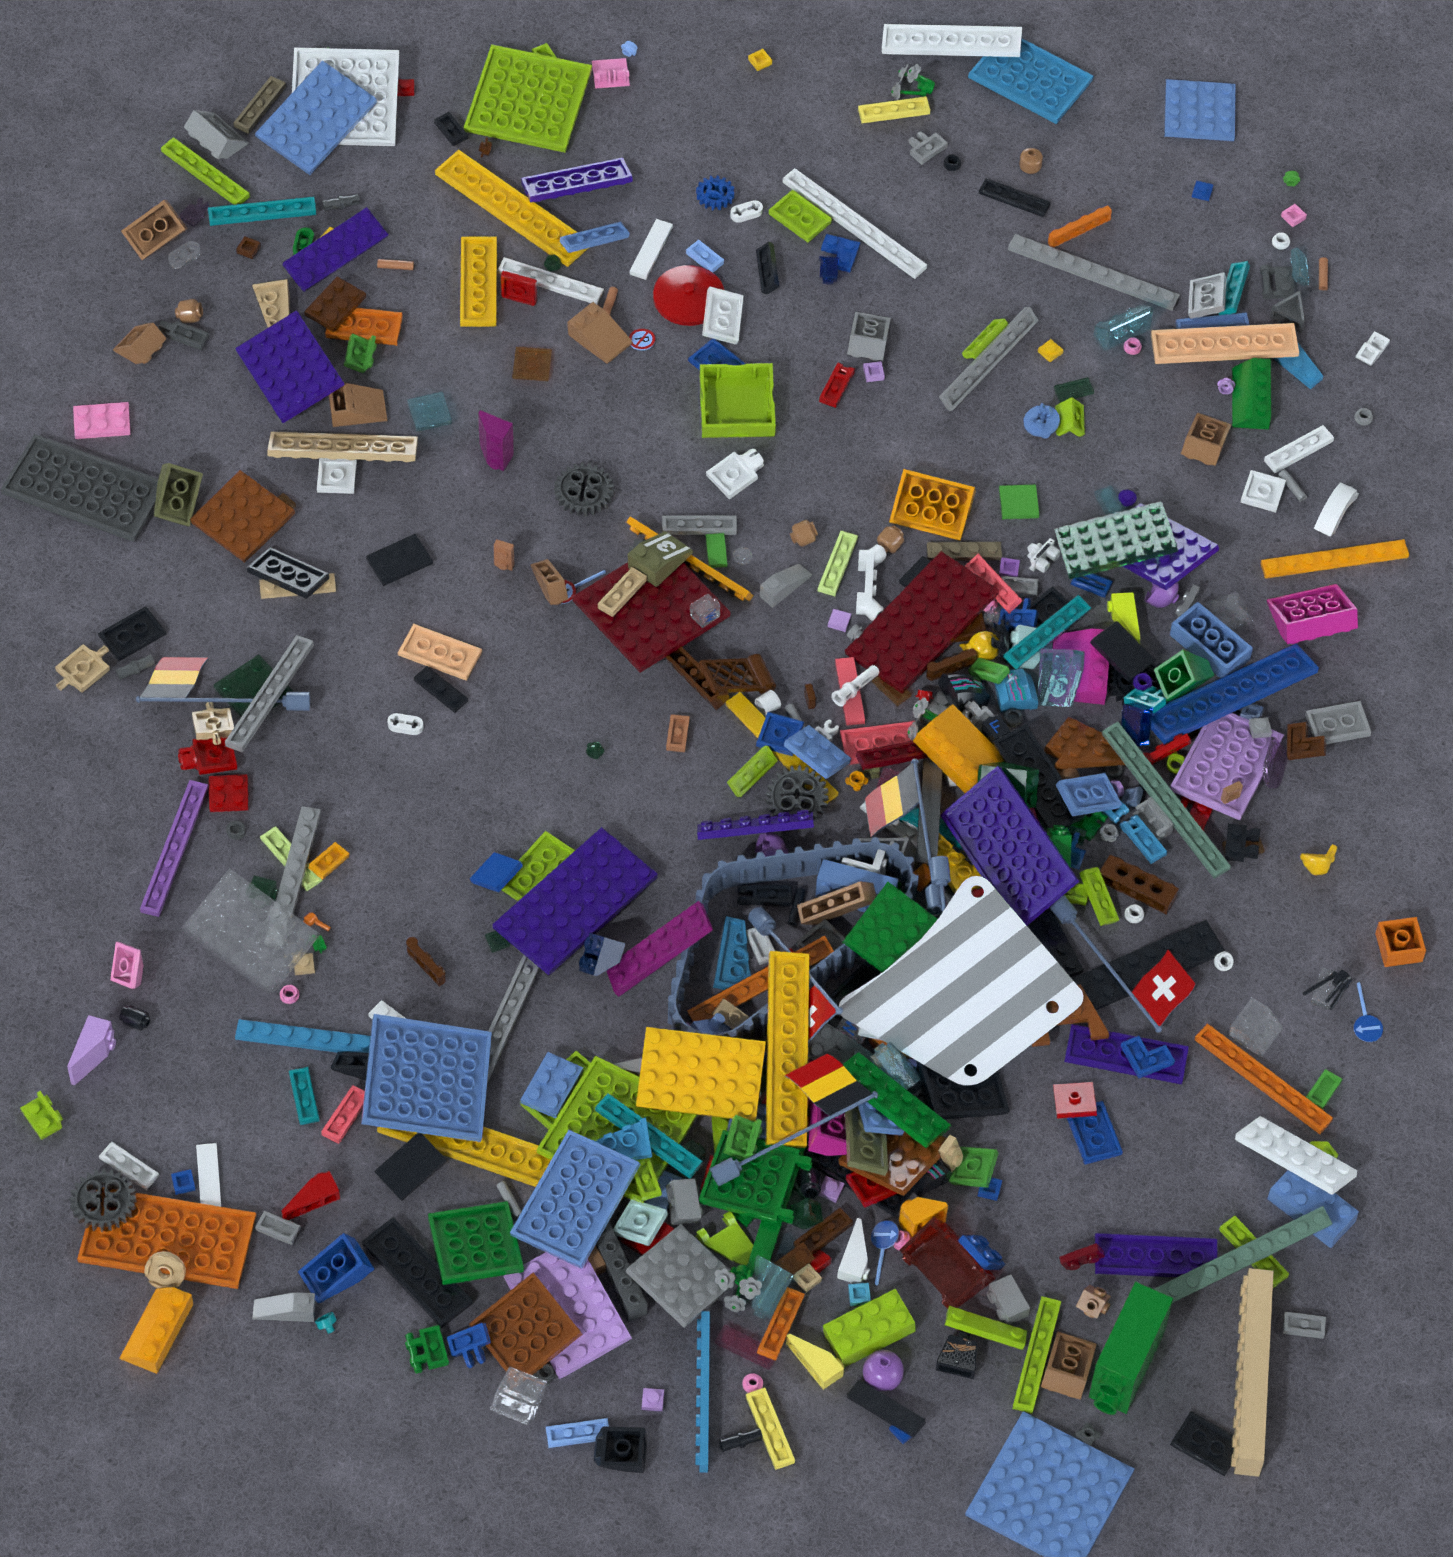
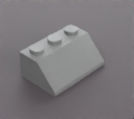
(214, 134)

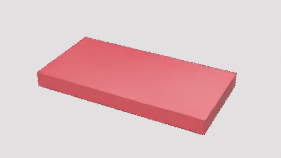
(872, 737)

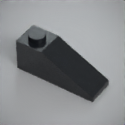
(351, 1064)

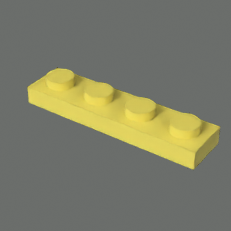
(894, 110)
(770, 1428)

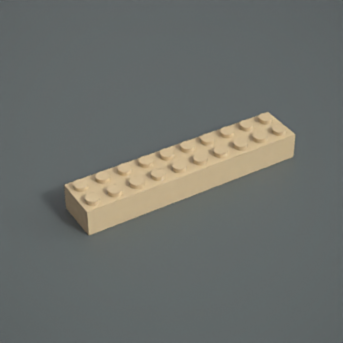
(1252, 1372)

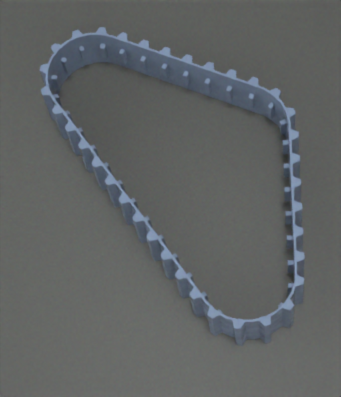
(781, 867)

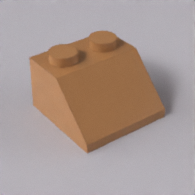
(141, 343)

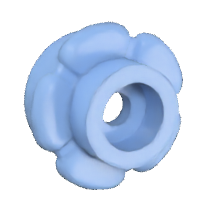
(629, 48)

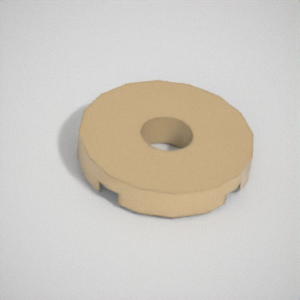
(165, 1260)

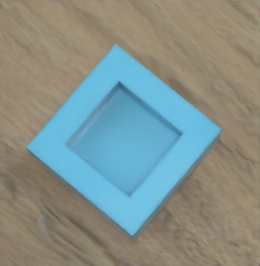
(859, 1294)

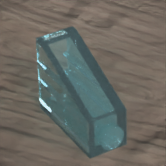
(896, 1065)
(774, 1284)

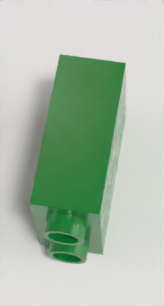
(1130, 1349)

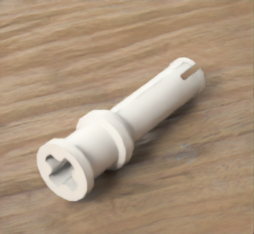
(850, 689)

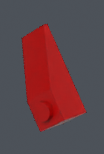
(315, 1194)

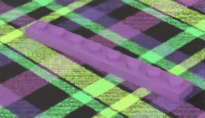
(174, 848)

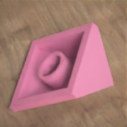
(127, 966)

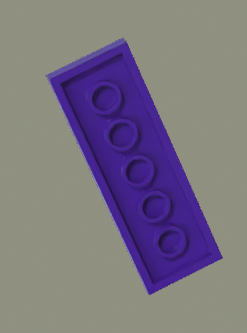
(576, 180)
(335, 249)
(747, 826)
(1109, 1056)
(1152, 1254)

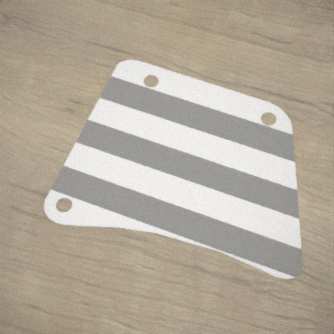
(967, 990)

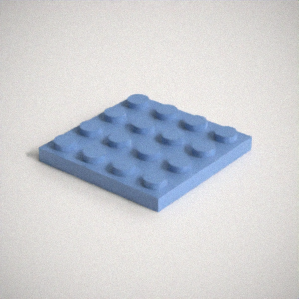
(1199, 110)

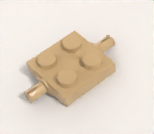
(82, 668)
(212, 723)

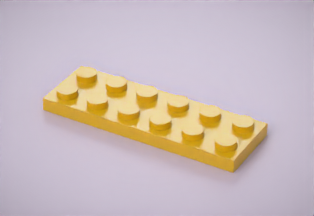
(478, 282)

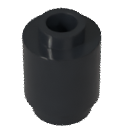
(134, 1017)
(810, 1183)

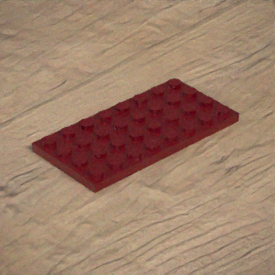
(922, 621)

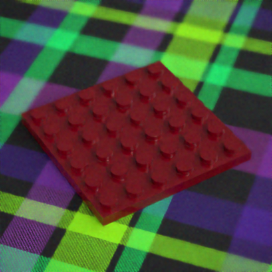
(653, 619)

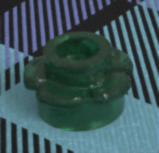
(552, 259)
(594, 750)

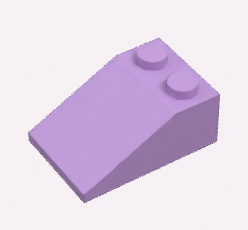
(91, 1048)

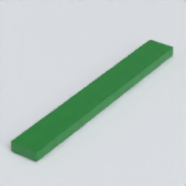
(768, 1231)

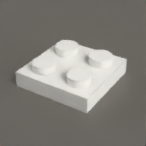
(336, 476)
(1263, 491)

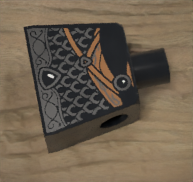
(958, 1356)

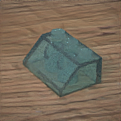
(1123, 326)

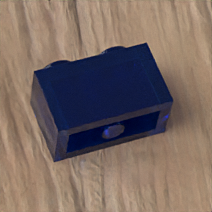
(1137, 722)

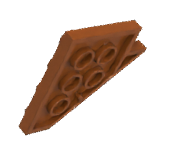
(1080, 747)

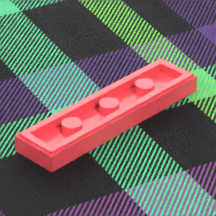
(1007, 597)
(853, 708)

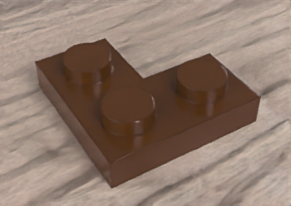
(1301, 746)

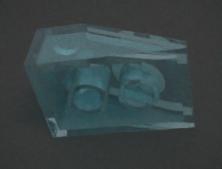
(1059, 676)

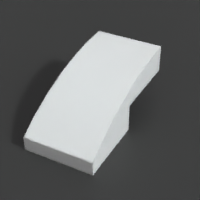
(1373, 348)

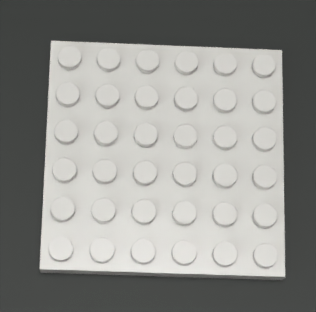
(372, 71)

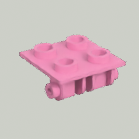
(610, 73)

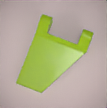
(729, 1242)

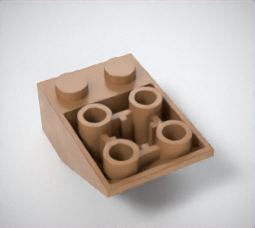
(357, 405)

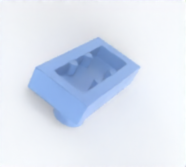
(711, 1026)

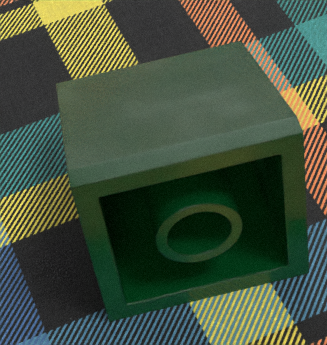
(1023, 779)

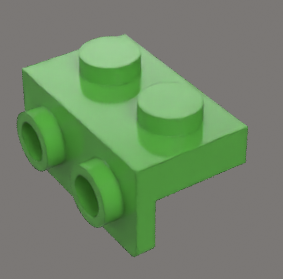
(360, 353)
(742, 1138)

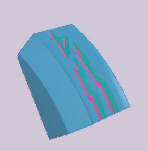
(1016, 691)

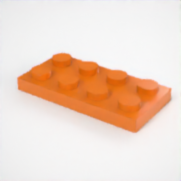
(370, 322)

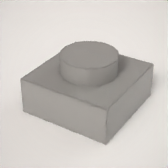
(1260, 727)

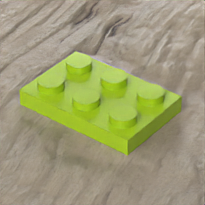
(800, 216)

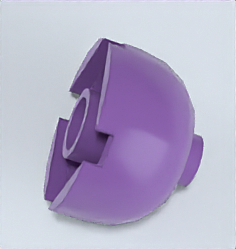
(1162, 598)
(769, 843)
(883, 1370)

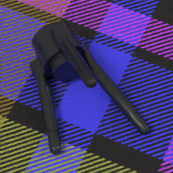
(1341, 982)

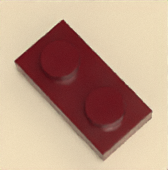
(1077, 1258)

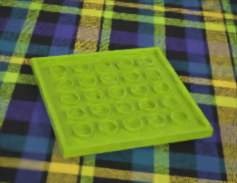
(528, 98)
(580, 1114)

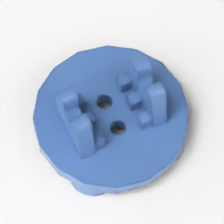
(1035, 419)

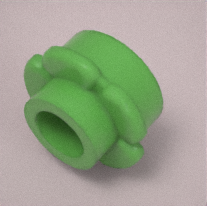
(1291, 178)

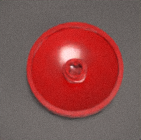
(683, 292)

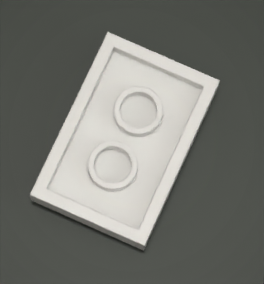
(722, 315)

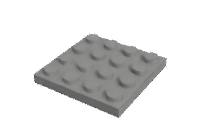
(679, 1275)

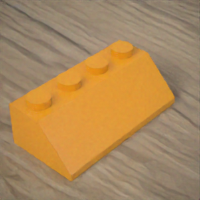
(157, 1328)

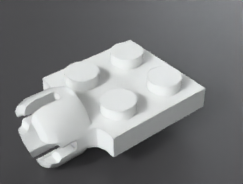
(736, 472)

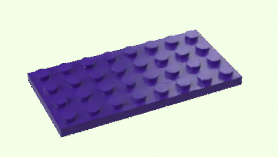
(1009, 846)
(575, 901)

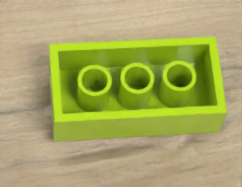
(869, 1328)

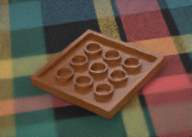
(242, 516)
(906, 1162)
(527, 1327)

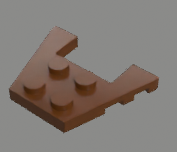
(1084, 1013)

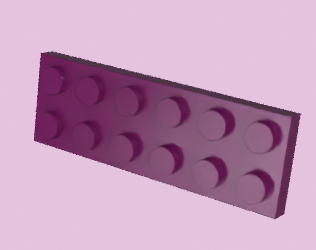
(659, 948)

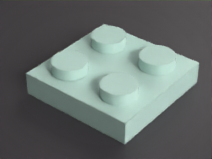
(640, 1222)

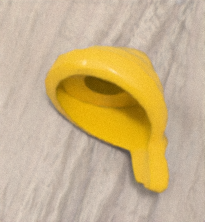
(982, 645)
(1319, 863)

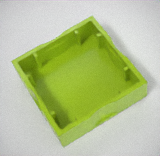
(737, 400)

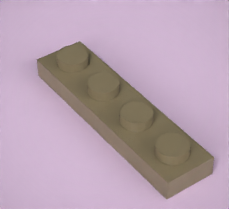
(259, 105)
(965, 550)

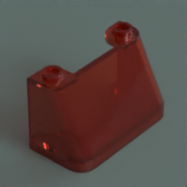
(946, 1263)

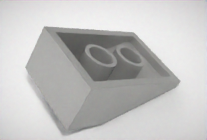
(868, 336)

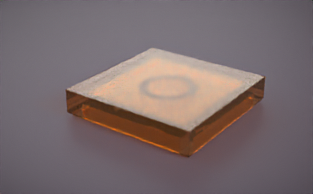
(532, 364)

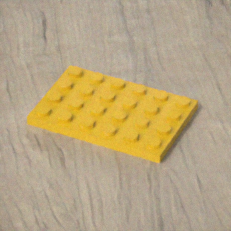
(700, 1074)

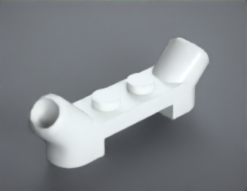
(867, 561)

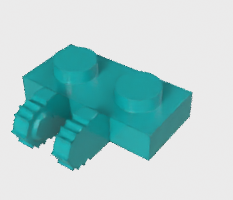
(1149, 697)

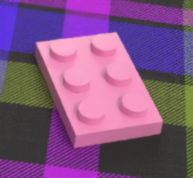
(101, 420)

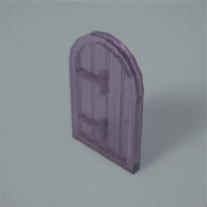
(1274, 764)

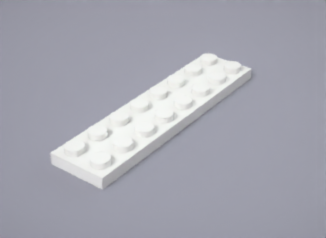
(952, 40)

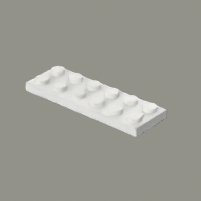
(1296, 1155)

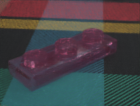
(743, 1346)

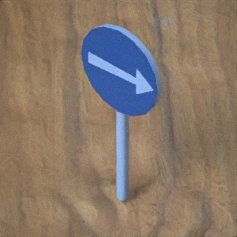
(1367, 1027)
(883, 1237)

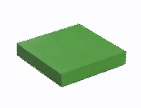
(1019, 501)
(975, 1167)

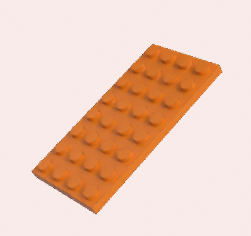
(204, 1236)

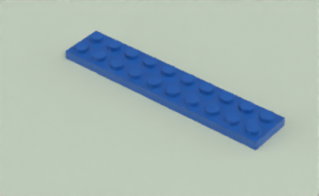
(1232, 693)

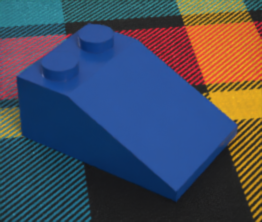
(336, 1268)

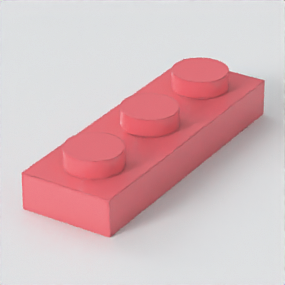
(344, 1115)

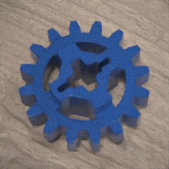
(715, 192)

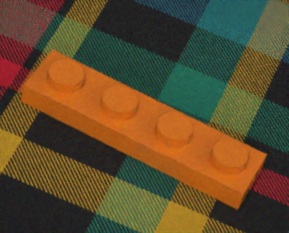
(1079, 226)
(780, 1323)

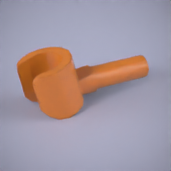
(311, 918)

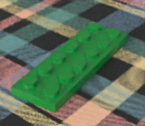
(897, 1102)

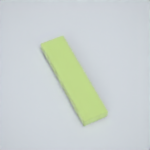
(837, 563)
(280, 848)

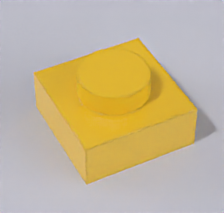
(760, 59)
(1050, 350)

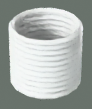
(768, 701)

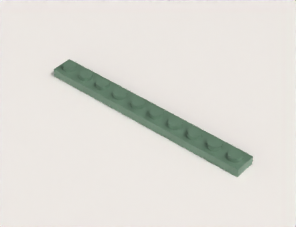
(1166, 799)
(1246, 1255)

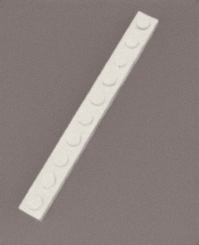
(855, 223)

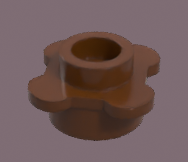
(485, 147)

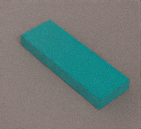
(304, 1096)

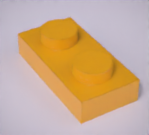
(328, 860)

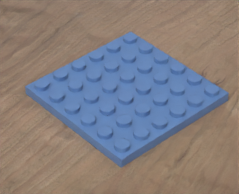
(426, 1078)
(1049, 1490)

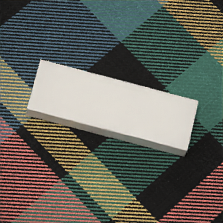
(129, 1165)

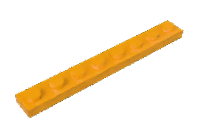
(1334, 558)
(696, 565)

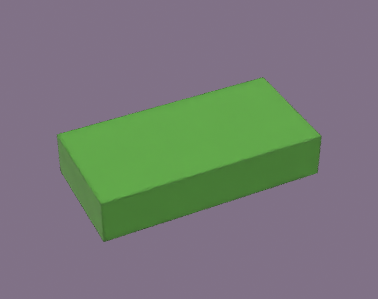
(716, 550)
(989, 670)
(1324, 1089)

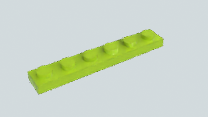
(205, 172)
(1036, 1355)

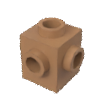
(1094, 1301)

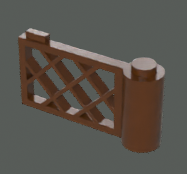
(755, 672)

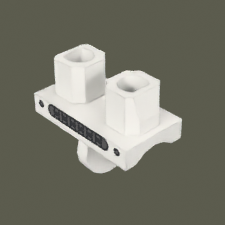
(1039, 553)

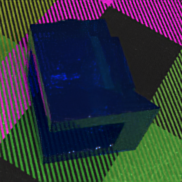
(828, 269)

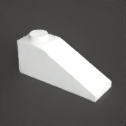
(855, 1260)

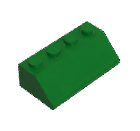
(1252, 394)

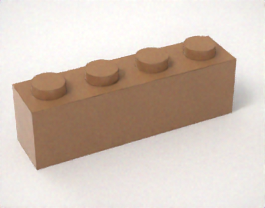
(837, 903)

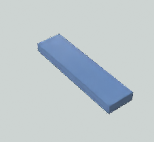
(594, 237)

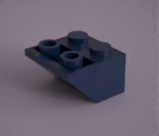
(600, 954)

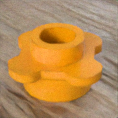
(856, 775)

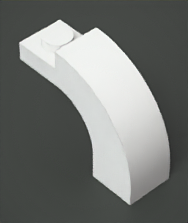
(1335, 509)

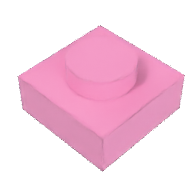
(1293, 215)

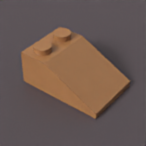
(154, 229)
(598, 333)
(1205, 439)
(1068, 1365)

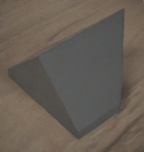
(1289, 311)

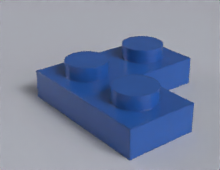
(844, 249)
(1144, 1061)

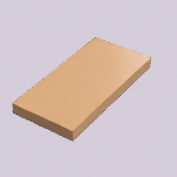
(440, 652)

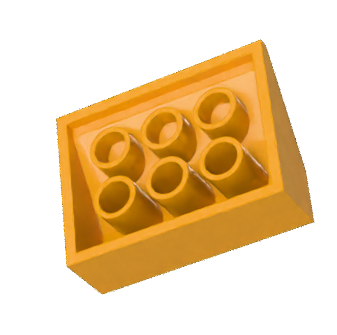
(932, 504)
(956, 747)

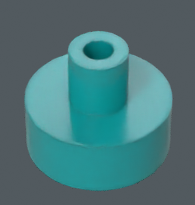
(326, 1322)

